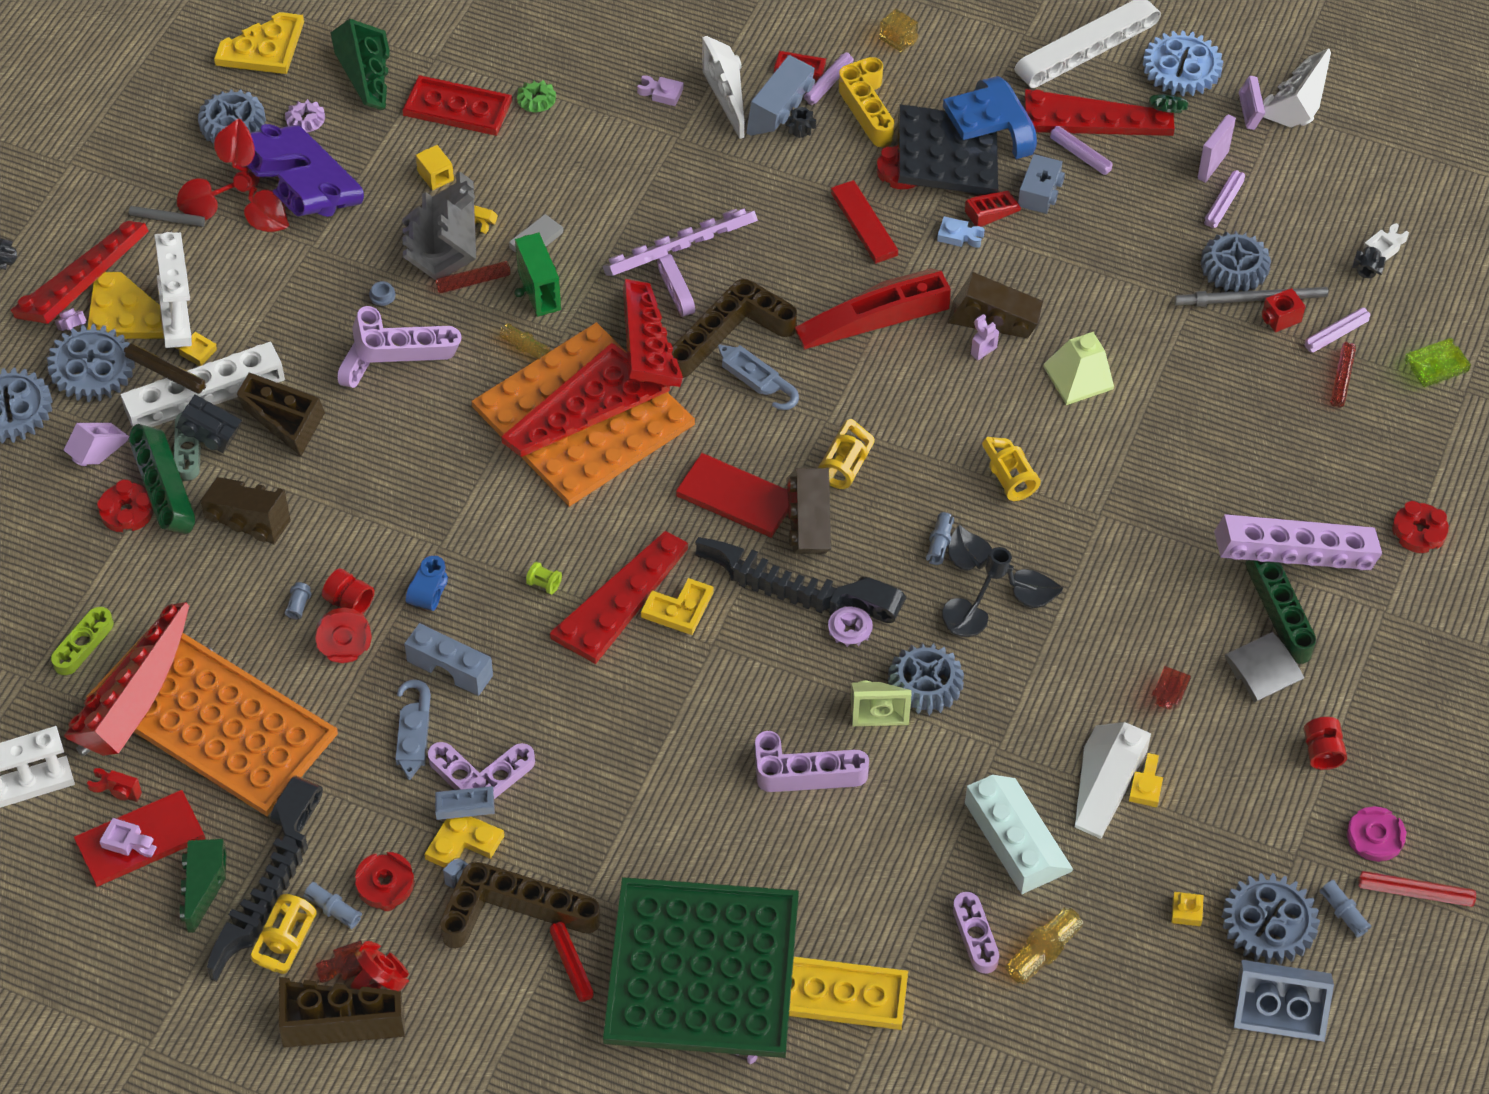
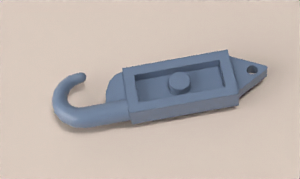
(757, 374)
(413, 729)

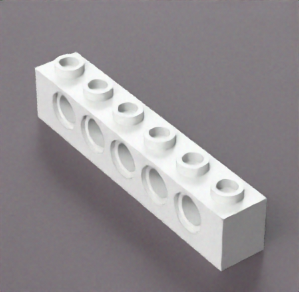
(223, 378)

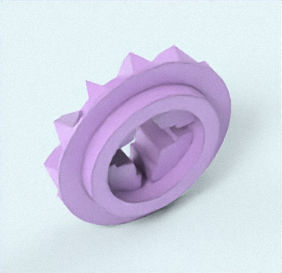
(313, 119)
(849, 616)

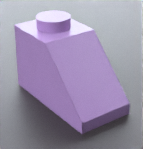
(94, 442)

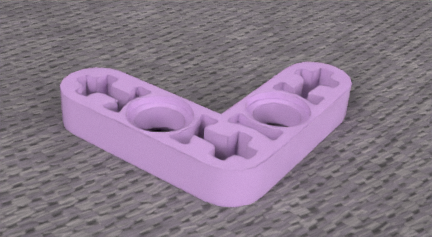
(474, 778)

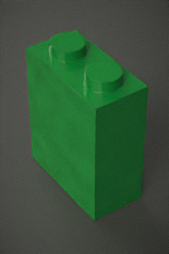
(538, 274)

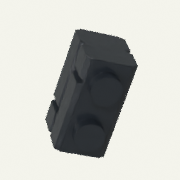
(208, 424)

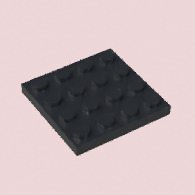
(937, 157)

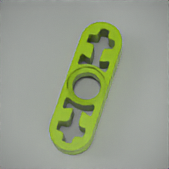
(80, 653)

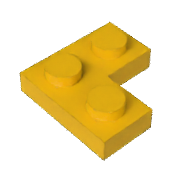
(680, 613)
(460, 834)

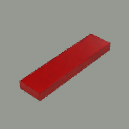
(864, 221)

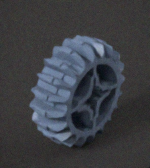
(227, 108)
(1235, 262)
(925, 668)

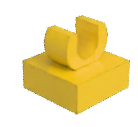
(484, 216)
(1187, 909)

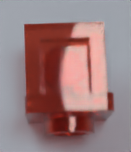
(1170, 688)

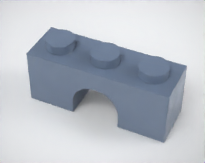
(466, 665)

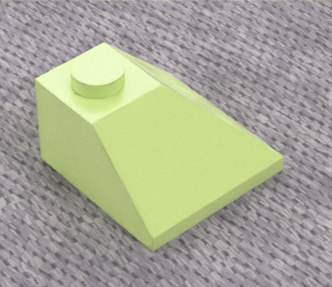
(1080, 369)
(879, 704)

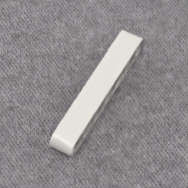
(1087, 42)

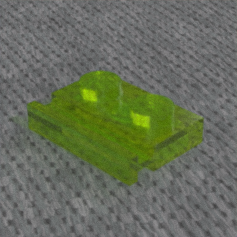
(1437, 362)

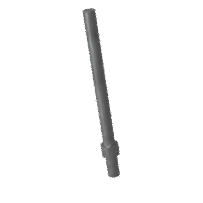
(1202, 298)

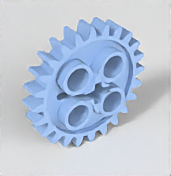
(1199, 70)

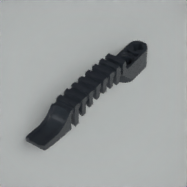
(872, 596)
(291, 813)

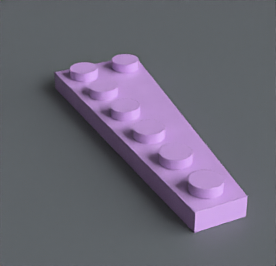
(731, 220)

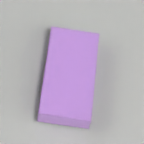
(1251, 102)

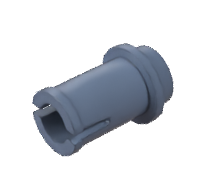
(299, 594)

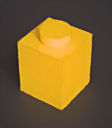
(434, 167)

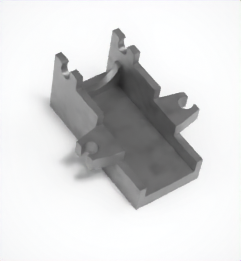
(442, 230)

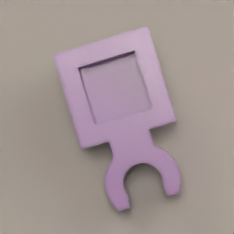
(663, 91)
(70, 319)

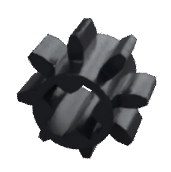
(800, 122)
(7, 253)
(1369, 262)

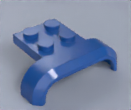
(992, 109)

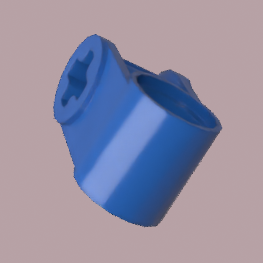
(428, 584)

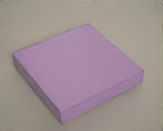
(1216, 148)

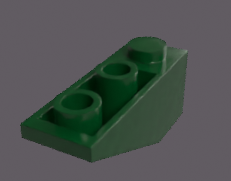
(205, 875)

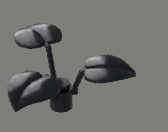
(970, 550)

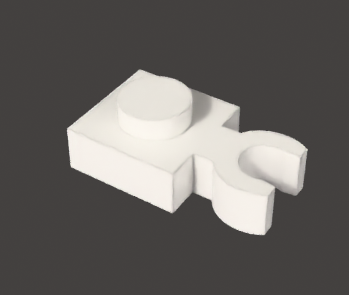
(1389, 242)

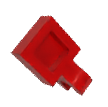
(119, 784)

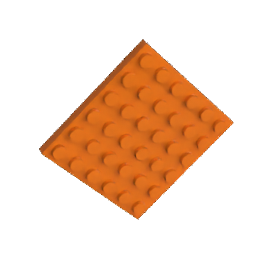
(593, 455)

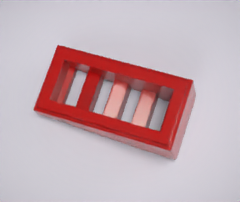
(981, 218)

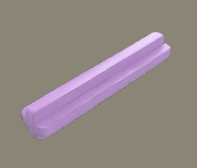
(827, 79)
(1081, 150)
(1224, 199)
(1337, 330)

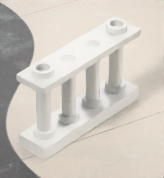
(173, 290)
(37, 779)

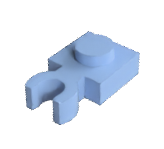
(956, 232)

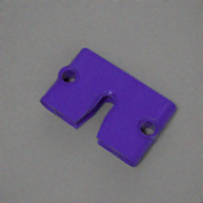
(307, 173)

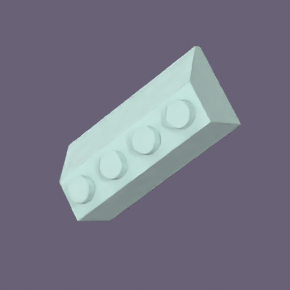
(1016, 832)

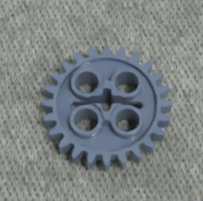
(90, 363)
(28, 403)
(1294, 933)

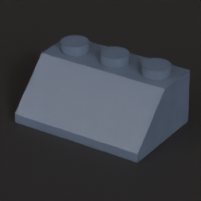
(779, 96)
(1283, 1000)

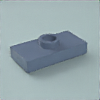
(464, 803)

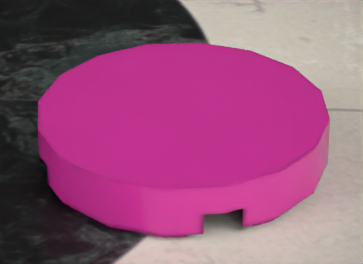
(1376, 834)

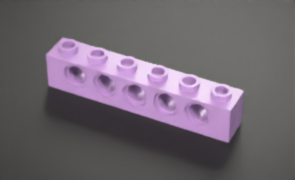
(1297, 542)

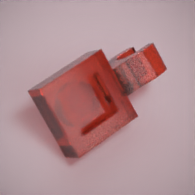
(344, 962)

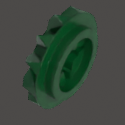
(1168, 103)

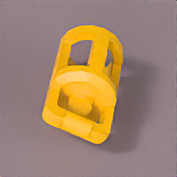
(850, 450)
(1005, 461)
(280, 939)

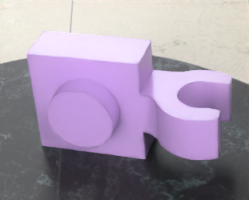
(985, 339)
(124, 836)

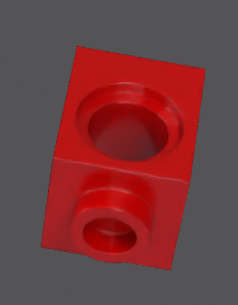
(1283, 310)

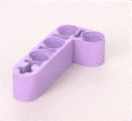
(439, 341)
(854, 765)

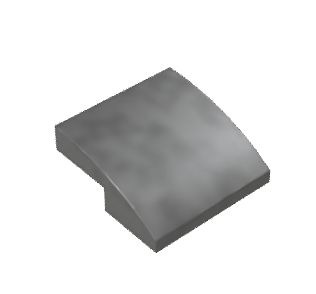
(1264, 666)

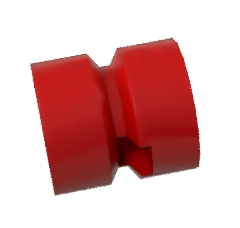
(347, 592)
(1325, 743)

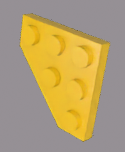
(263, 46)
(125, 308)

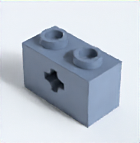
(1041, 183)

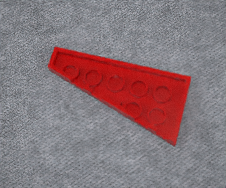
(585, 399)

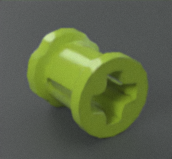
(544, 578)

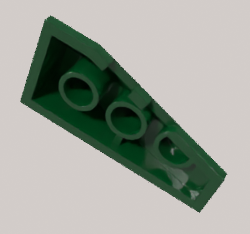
(363, 56)

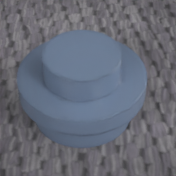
(382, 293)

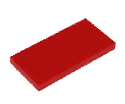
(457, 105)
(735, 495)
(167, 821)

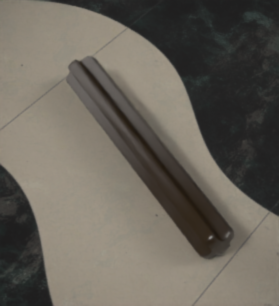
(164, 368)

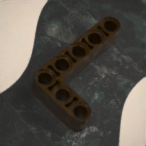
(740, 301)
(513, 899)

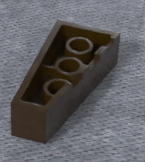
(337, 1014)

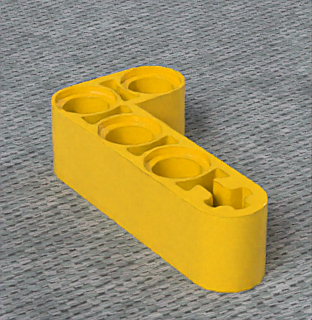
(857, 88)

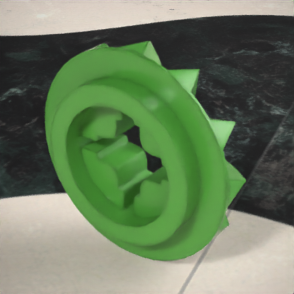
(540, 102)

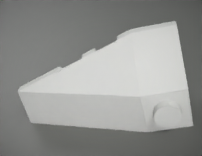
(723, 74)
(1300, 94)
(1106, 773)

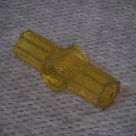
(1044, 945)

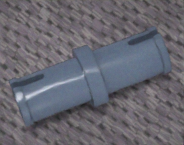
(940, 538)
(332, 905)
(1345, 908)

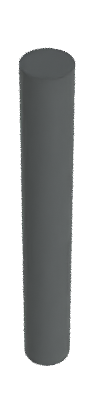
(167, 216)

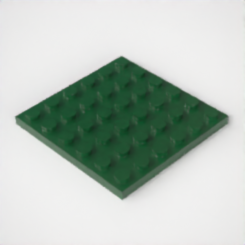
(702, 967)

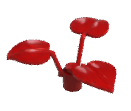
(236, 146)

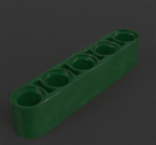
(161, 479)
(1283, 612)

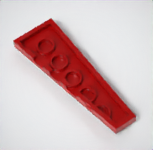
(1094, 115)
(67, 285)
(647, 345)
(609, 610)

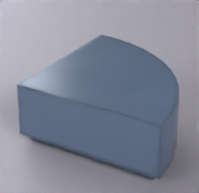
(453, 872)

